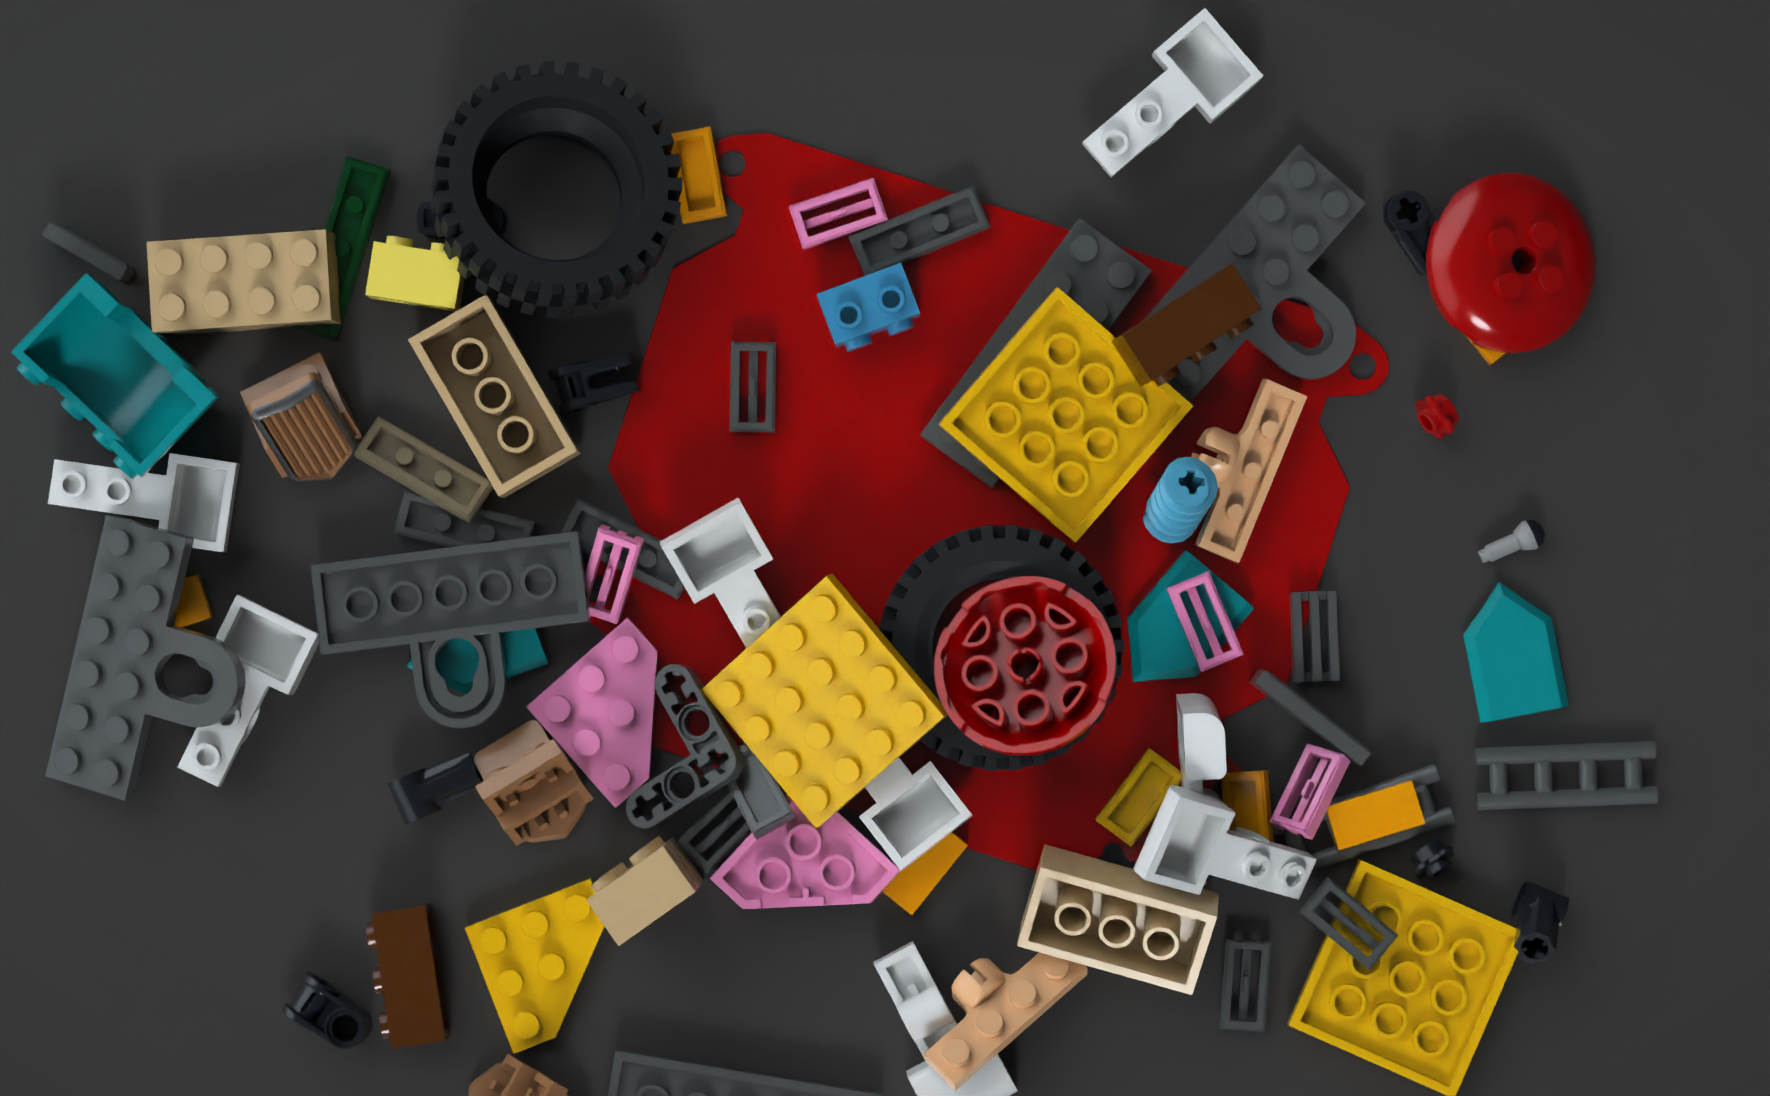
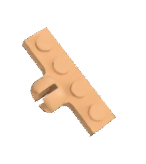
(1246, 467)
(998, 1011)

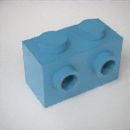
(869, 306)

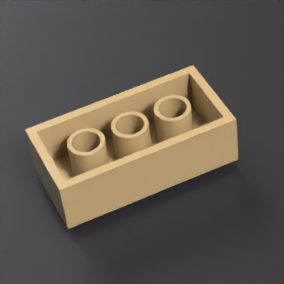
(243, 282)
(494, 396)
(639, 895)
(1117, 920)

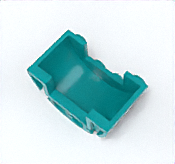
(115, 375)

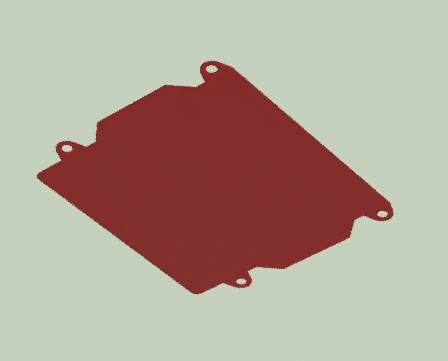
(864, 495)

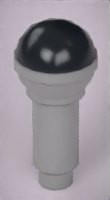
(1526, 536)

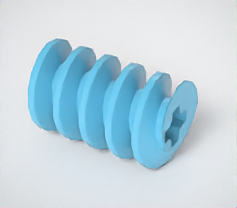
(1180, 500)

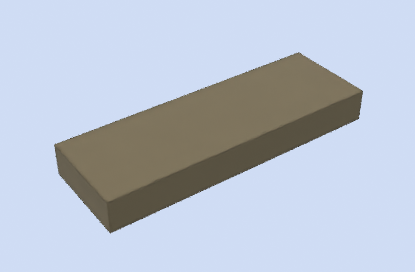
(423, 469)

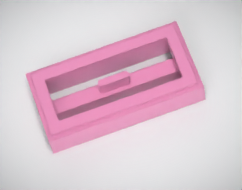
(862, 224)
(620, 540)
(1219, 656)
(1315, 792)

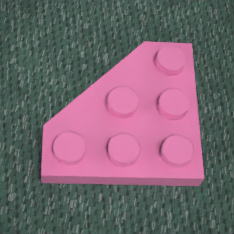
(606, 711)
(806, 866)

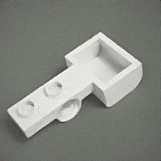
(1200, 71)
(188, 500)
(720, 558)
(273, 655)
(1200, 742)
(912, 811)
(1195, 841)
(927, 1021)

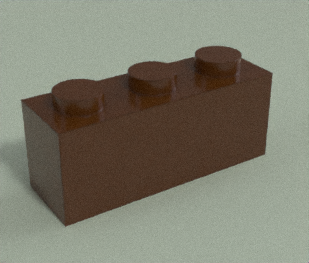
(1188, 327)
(408, 976)

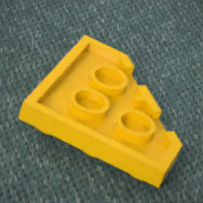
(537, 960)

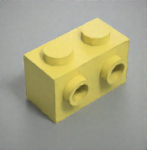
(414, 275)

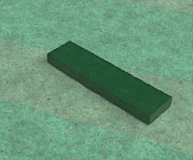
(352, 220)

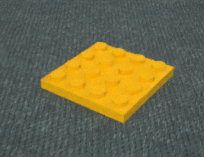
(1063, 416)
(824, 701)
(1423, 997)

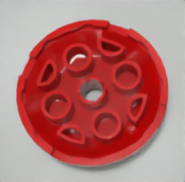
(1474, 271)
(1017, 624)

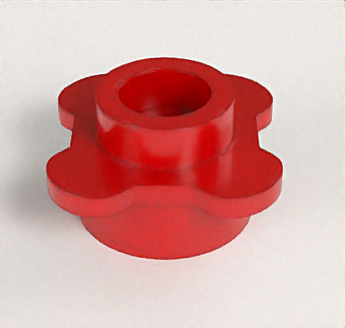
(1437, 415)

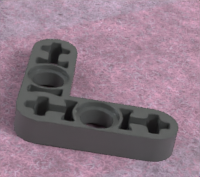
(702, 751)

